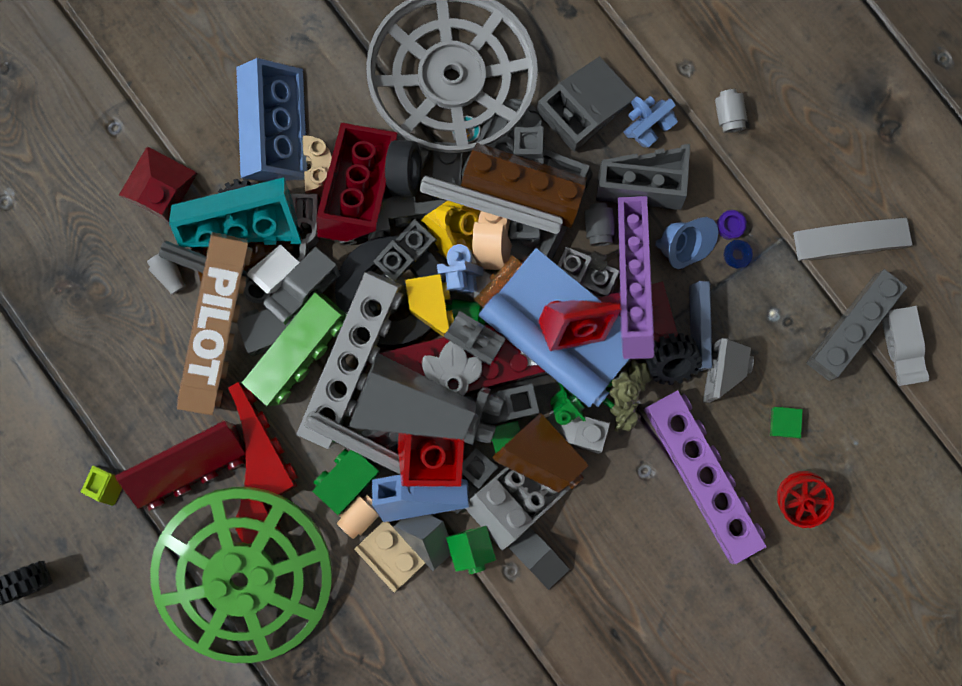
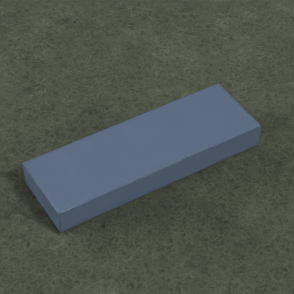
(701, 321)

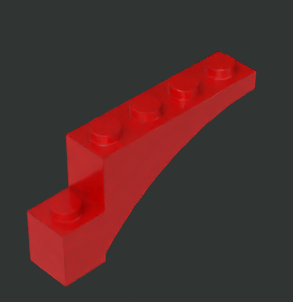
(263, 461)

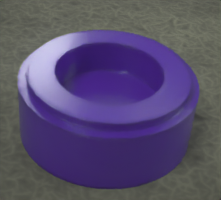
(731, 225)

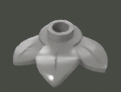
(452, 365)

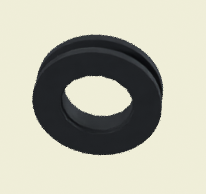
(360, 260)

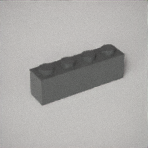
(856, 325)

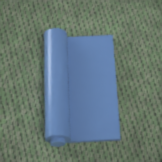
(515, 315)

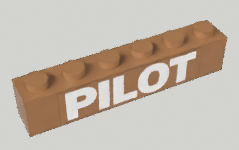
(212, 323)

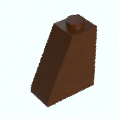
(543, 456)

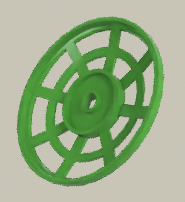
(244, 559)

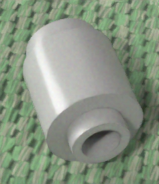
(731, 111)

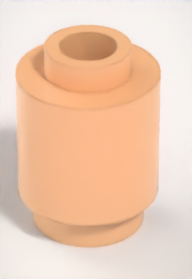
(358, 516)

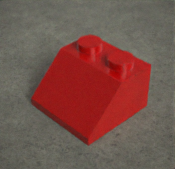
(430, 460)

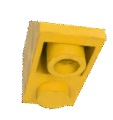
(427, 302)

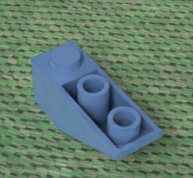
(402, 502)

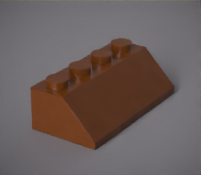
(524, 182)

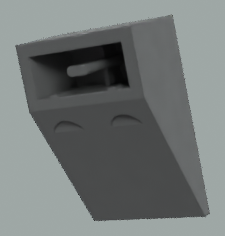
(585, 103)

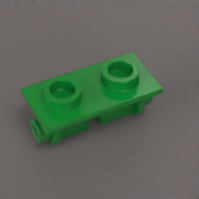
(566, 406)

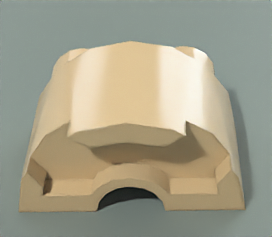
(320, 158)

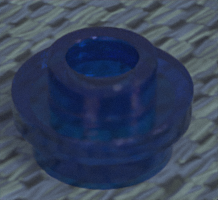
(741, 246)

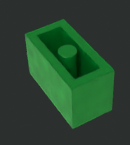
(345, 480)

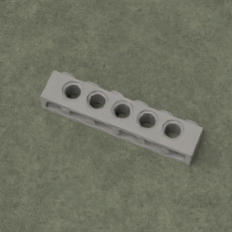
(336, 369)

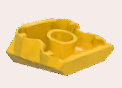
(452, 225)

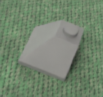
(729, 367)

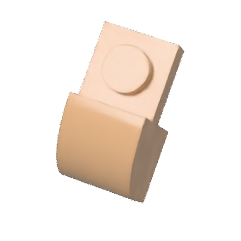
(491, 241)

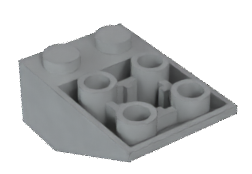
(511, 505)

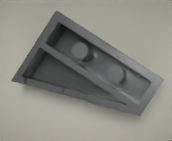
(657, 175)

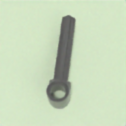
(197, 262)

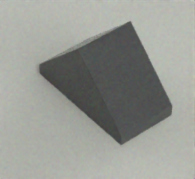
(426, 537)
(538, 558)

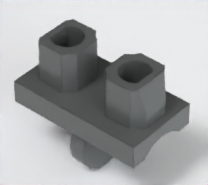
(474, 338)
(489, 404)

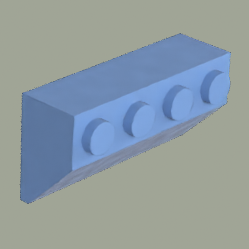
(271, 121)

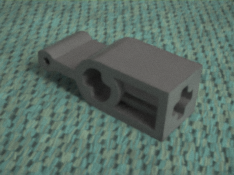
(311, 275)

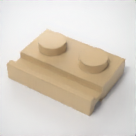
(389, 556)

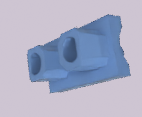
(659, 113)
(461, 273)

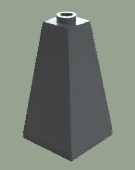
(411, 404)

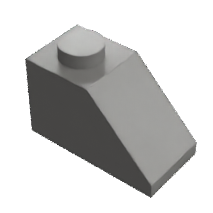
(584, 435)

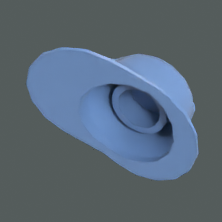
(688, 241)

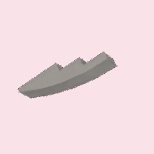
(852, 239)

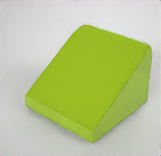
(102, 486)

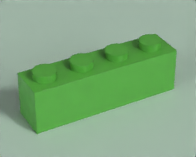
(295, 350)

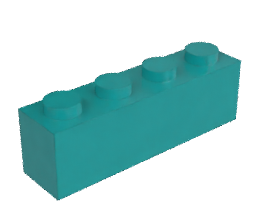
(251, 212)

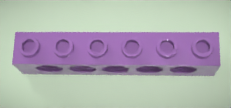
(635, 278)
(752, 536)

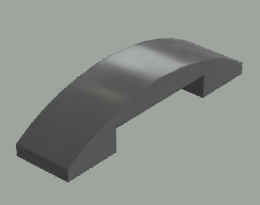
(529, 145)

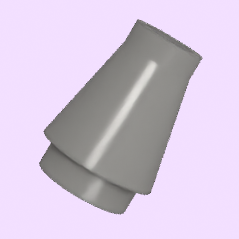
(167, 273)

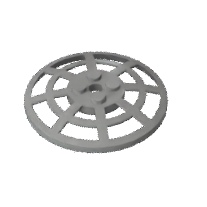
(456, 56)

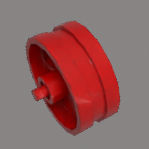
(805, 499)

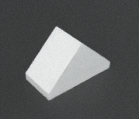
(273, 269)

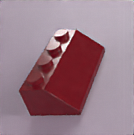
(354, 183)
(183, 465)

